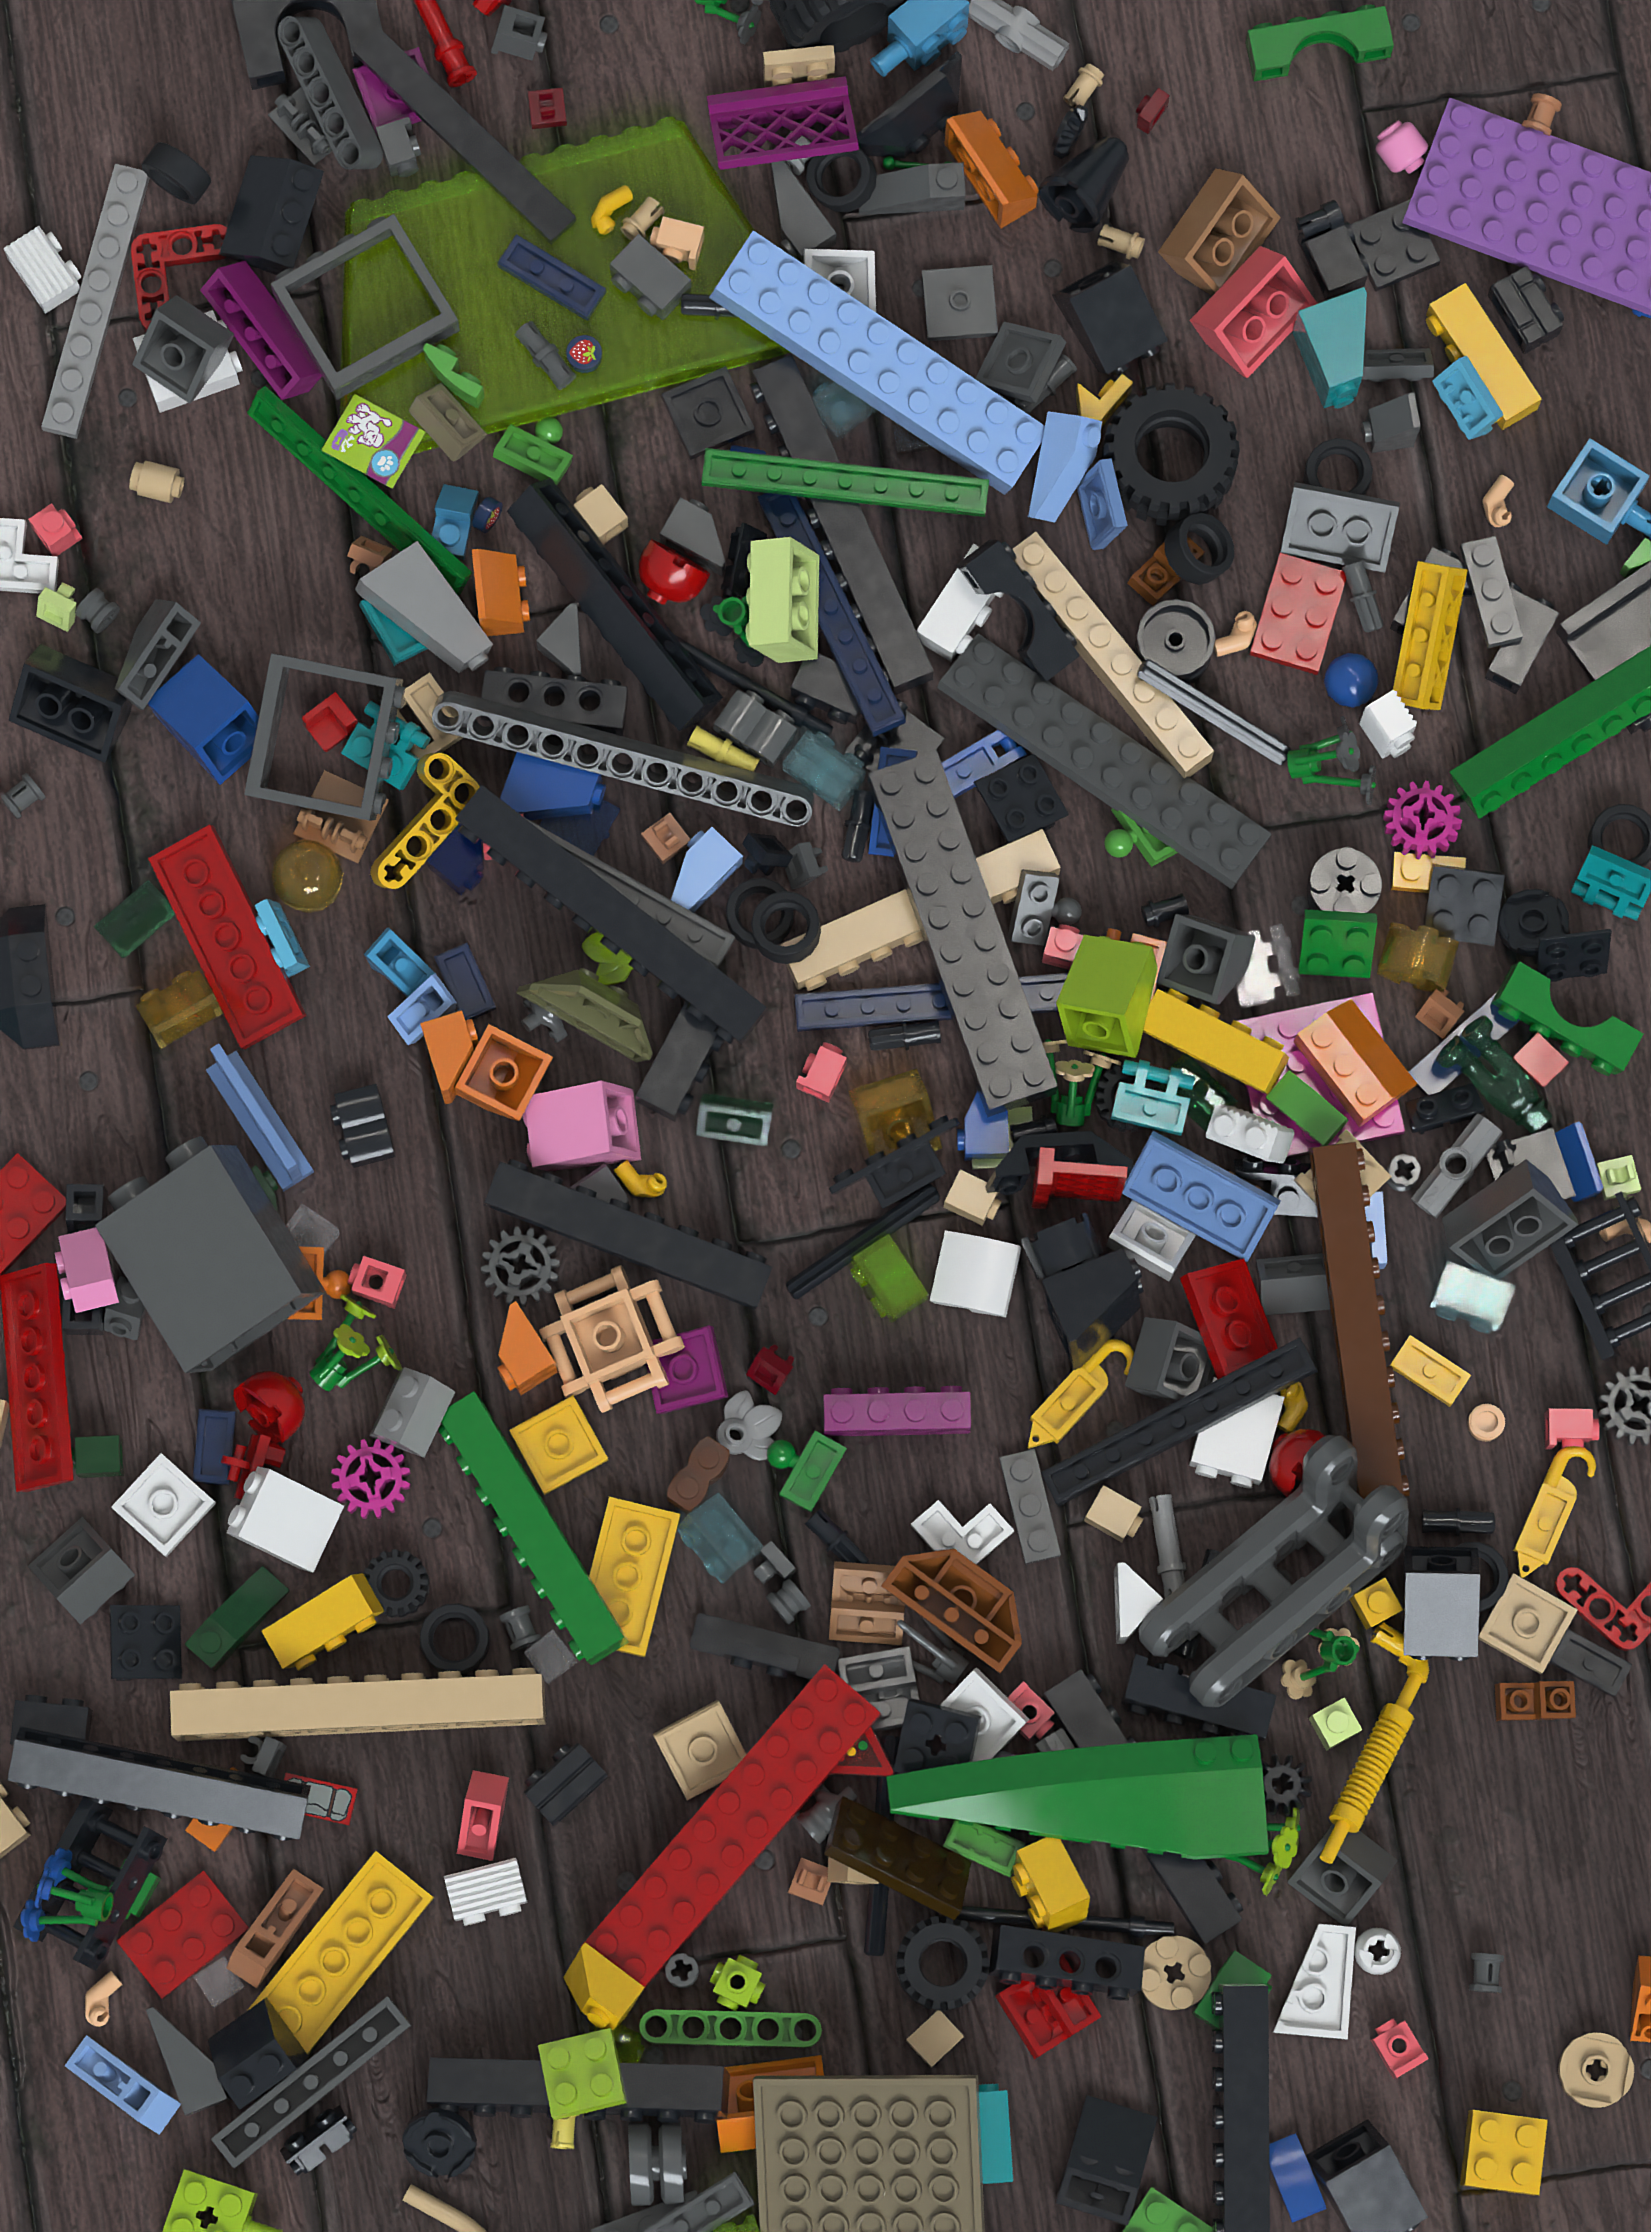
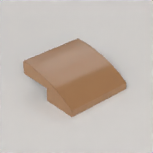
(863, 1607)

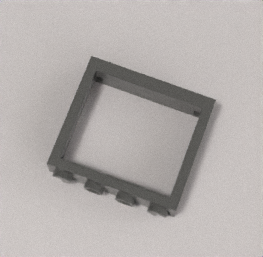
(392, 353)
(268, 725)

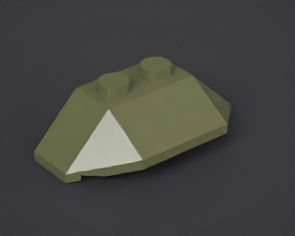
(594, 1009)

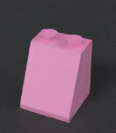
(582, 1127)

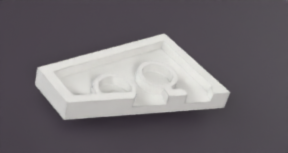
(1322, 1988)

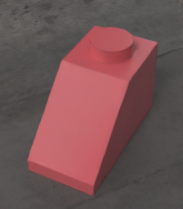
(482, 1815)

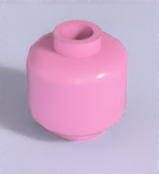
(1401, 147)

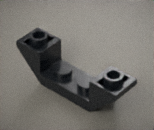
(1069, 1147)

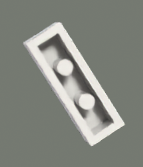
(955, 616)

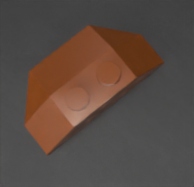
(960, 1603)

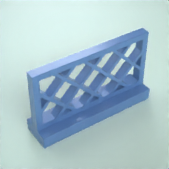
(258, 1118)

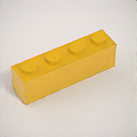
(1471, 334)
(1214, 1041)

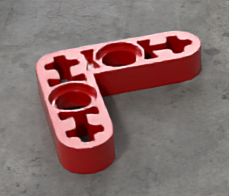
(166, 257)
(1631, 1616)

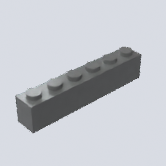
(311, 2082)

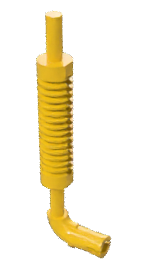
(1380, 1747)

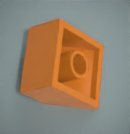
(498, 592)
(450, 1046)
(502, 1074)
(523, 1354)

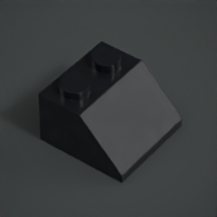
(255, 2053)

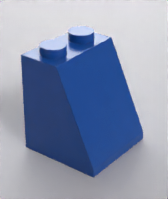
(207, 718)

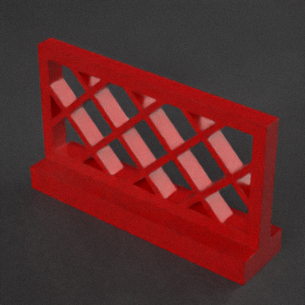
(1075, 1180)

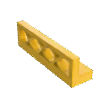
(1429, 635)

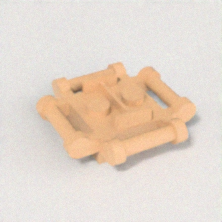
(610, 1338)

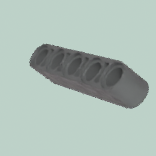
(330, 92)

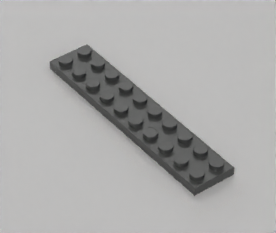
(1104, 761)

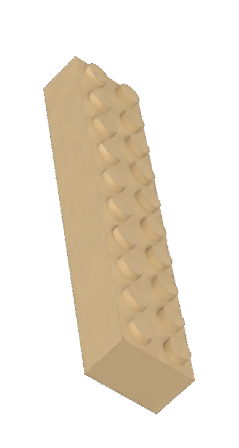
(357, 1706)

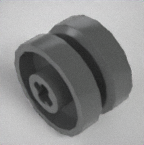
(656, 2163)

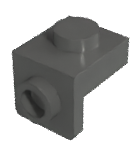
(125, 1317)

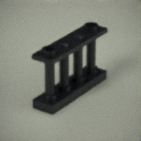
(1579, 1272)
(80, 1837)

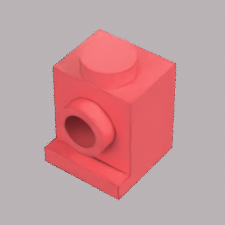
(55, 529)
(1062, 946)
(822, 1072)
(392, 1278)
(1570, 1427)
(1042, 1723)
(1398, 2062)

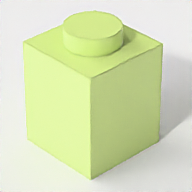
(1335, 1724)

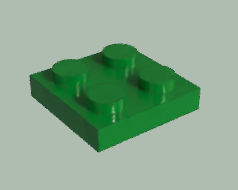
(1337, 943)

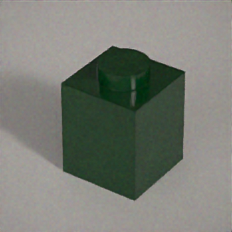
(98, 1456)

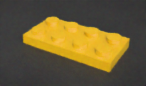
(633, 1566)

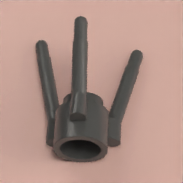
(948, 1663)

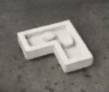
(23, 571)
(973, 1540)

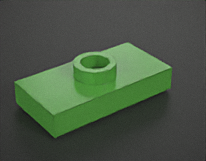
(984, 1846)

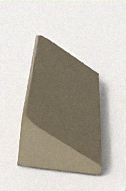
(446, 421)

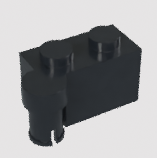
(1331, 251)

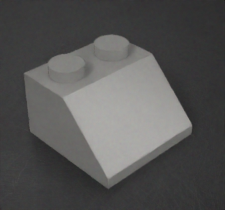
(412, 1412)

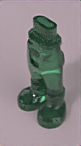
(1509, 1092)

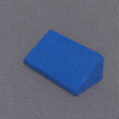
(1579, 1162)

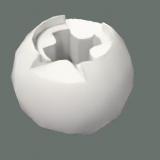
(1365, 1958)

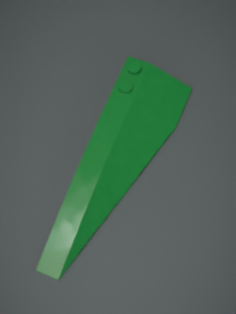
(1155, 1795)

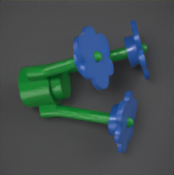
(93, 1903)

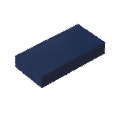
(465, 982)
(213, 1441)

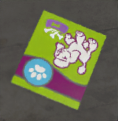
(373, 441)

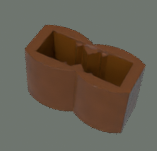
(705, 1467)

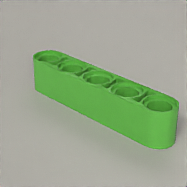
(713, 2019)

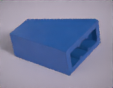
(550, 789)

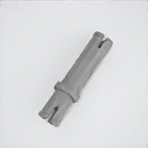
(1167, 1543)

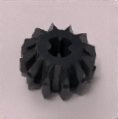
(1295, 1781)

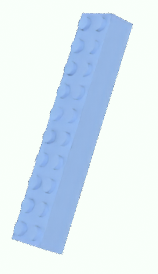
(879, 363)

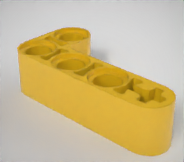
(421, 826)

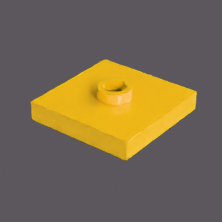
(558, 1445)

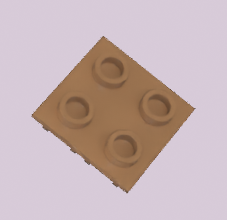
(341, 833)

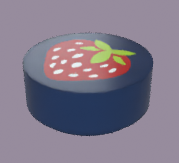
(584, 354)
(487, 514)

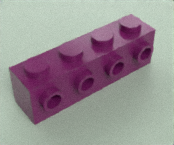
(261, 329)
(897, 1413)

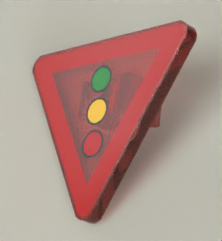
(866, 1759)

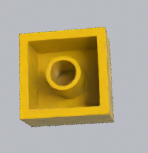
(1050, 1885)
(1503, 2152)

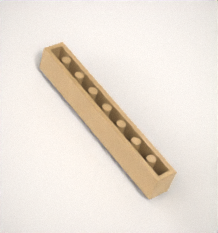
(1113, 660)
(892, 922)

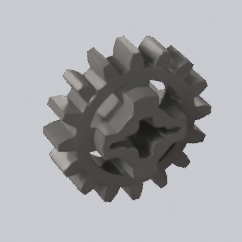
(515, 1281)
(1627, 1393)

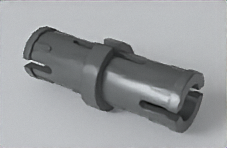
(545, 355)

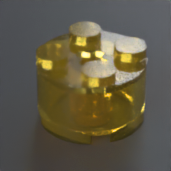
(1417, 957)

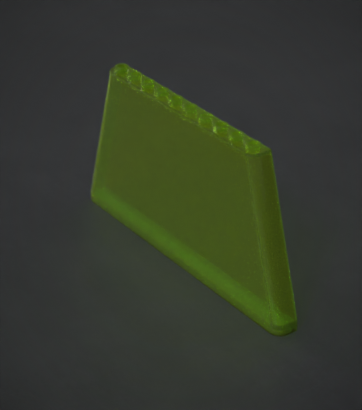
(466, 228)

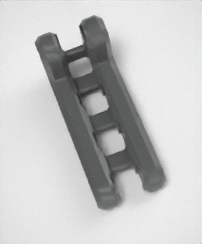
(1252, 1561)

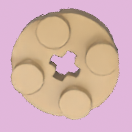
(1194, 1965)
(1612, 2057)

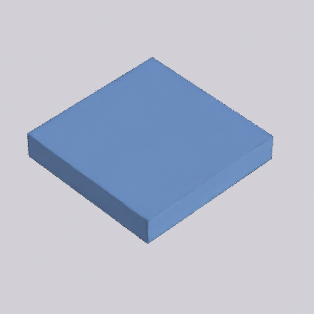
(1101, 504)

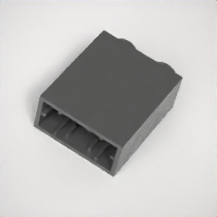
(207, 1254)

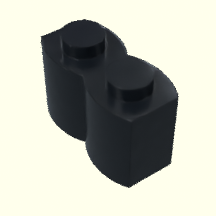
(363, 1126)

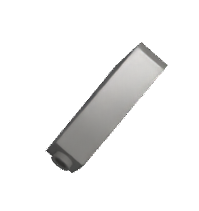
(426, 607)

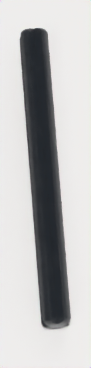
(879, 1892)

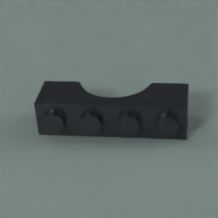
(1045, 645)
(84, 1209)

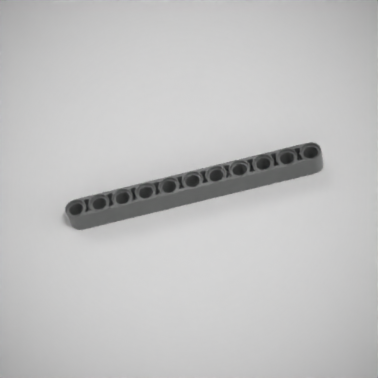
(605, 763)

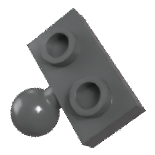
(1036, 906)

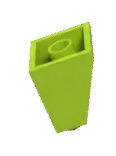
(1107, 995)

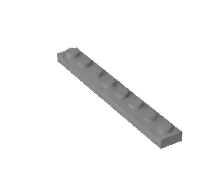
(95, 301)

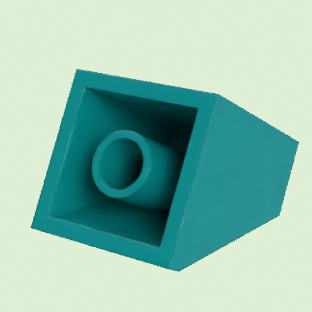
(1333, 346)
(995, 2135)

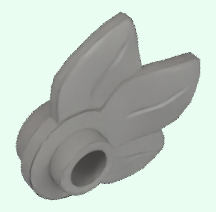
(753, 1424)

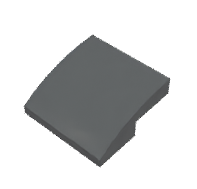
(884, 1681)

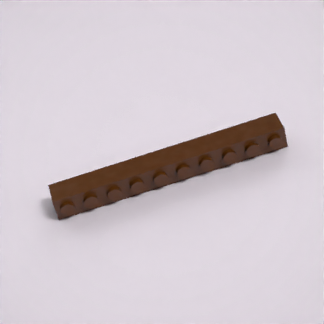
(1356, 1315)

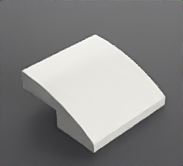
(975, 1273)

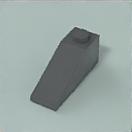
(918, 190)
(799, 218)
(154, 650)
(188, 2067)

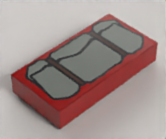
(327, 1800)

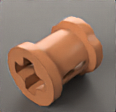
(1542, 113)

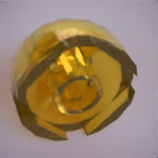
(307, 875)

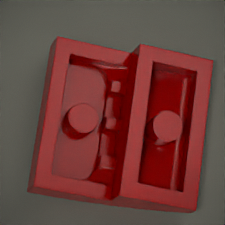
(1046, 2016)

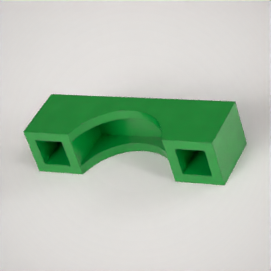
(1360, 33)
(1527, 998)

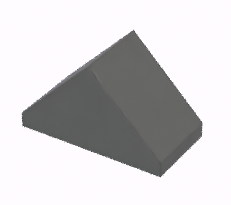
(562, 641)

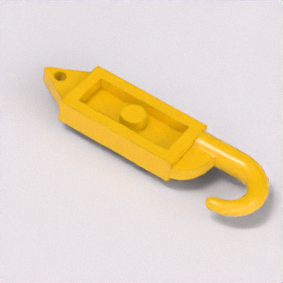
(1075, 1396)
(1549, 1511)

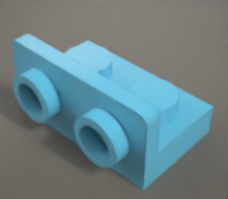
(1467, 398)
(285, 948)

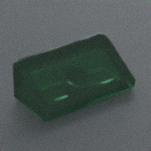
(135, 919)
(1205, 1092)
(734, 1119)

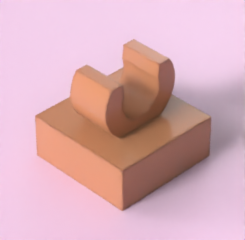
(368, 553)
(666, 838)
(1440, 1013)
(810, 1882)

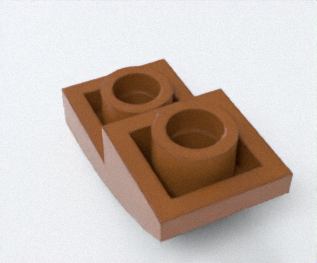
(1157, 576)
(1535, 1701)

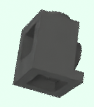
(519, 33)
(399, 147)

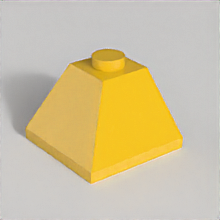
(601, 1988)

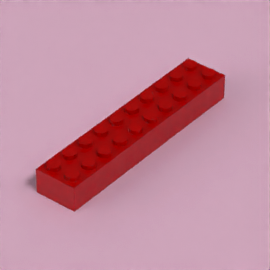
(734, 1827)

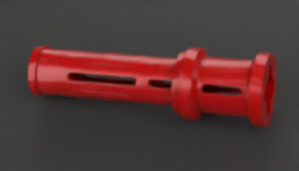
(448, 49)

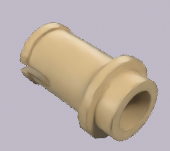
(1084, 85)
(642, 219)
(1121, 241)

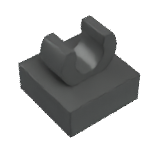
(803, 865)
(774, 1563)
(268, 1756)

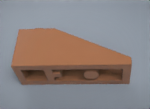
(274, 1928)

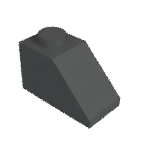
(1392, 424)
(694, 535)

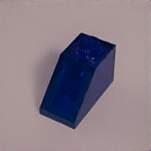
(458, 862)

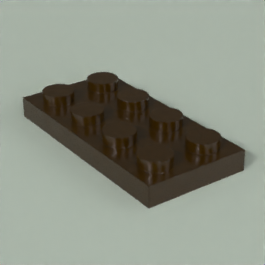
(898, 1857)

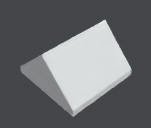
(847, 267)
(1151, 1240)
(1132, 1601)

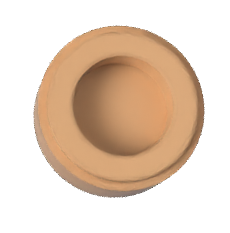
(1486, 1422)

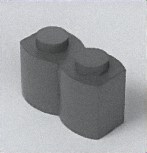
(755, 727)

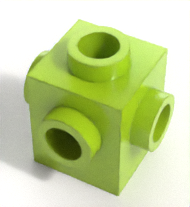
(732, 1997)

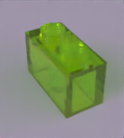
(888, 1278)

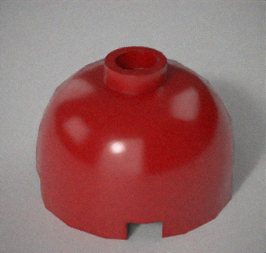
(670, 574)
(272, 1403)
(1287, 1458)

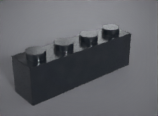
(679, 1066)

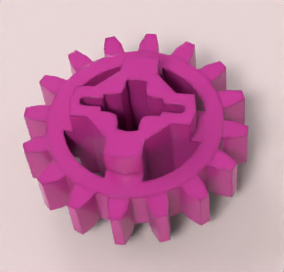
(1435, 819)
(354, 1481)

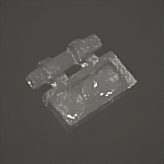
(1257, 983)

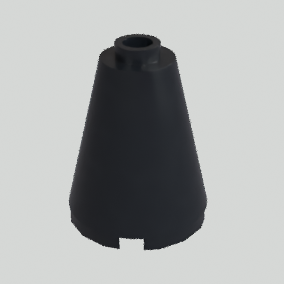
(1085, 184)

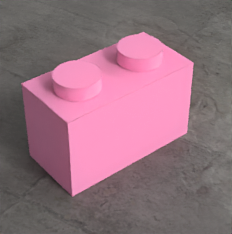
(87, 1270)

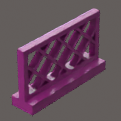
(780, 107)

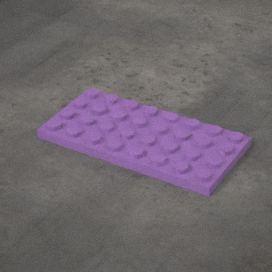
(1538, 204)

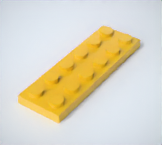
(344, 1949)

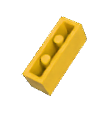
(323, 1622)

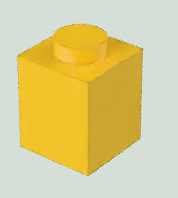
(1375, 1603)

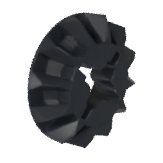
(1069, 131)

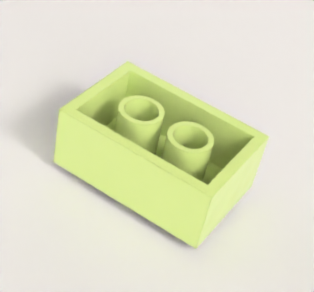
(783, 600)

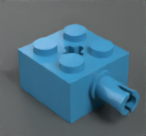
(920, 31)
(1617, 504)

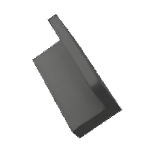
(1292, 1284)

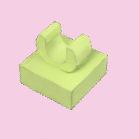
(57, 607)
(1618, 1176)

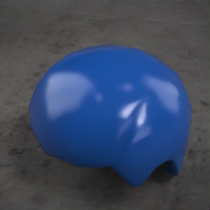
(1351, 680)

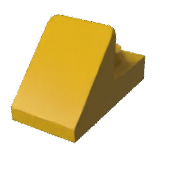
(1111, 396)

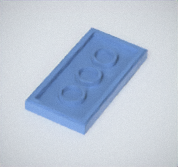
(1200, 1196)

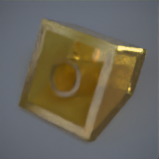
(178, 1008)
(892, 1111)

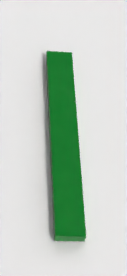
(845, 482)
(352, 485)

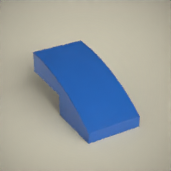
(1294, 2178)

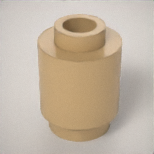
(156, 481)

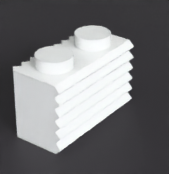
(42, 268)
(1388, 725)
(1250, 1133)
(486, 1891)

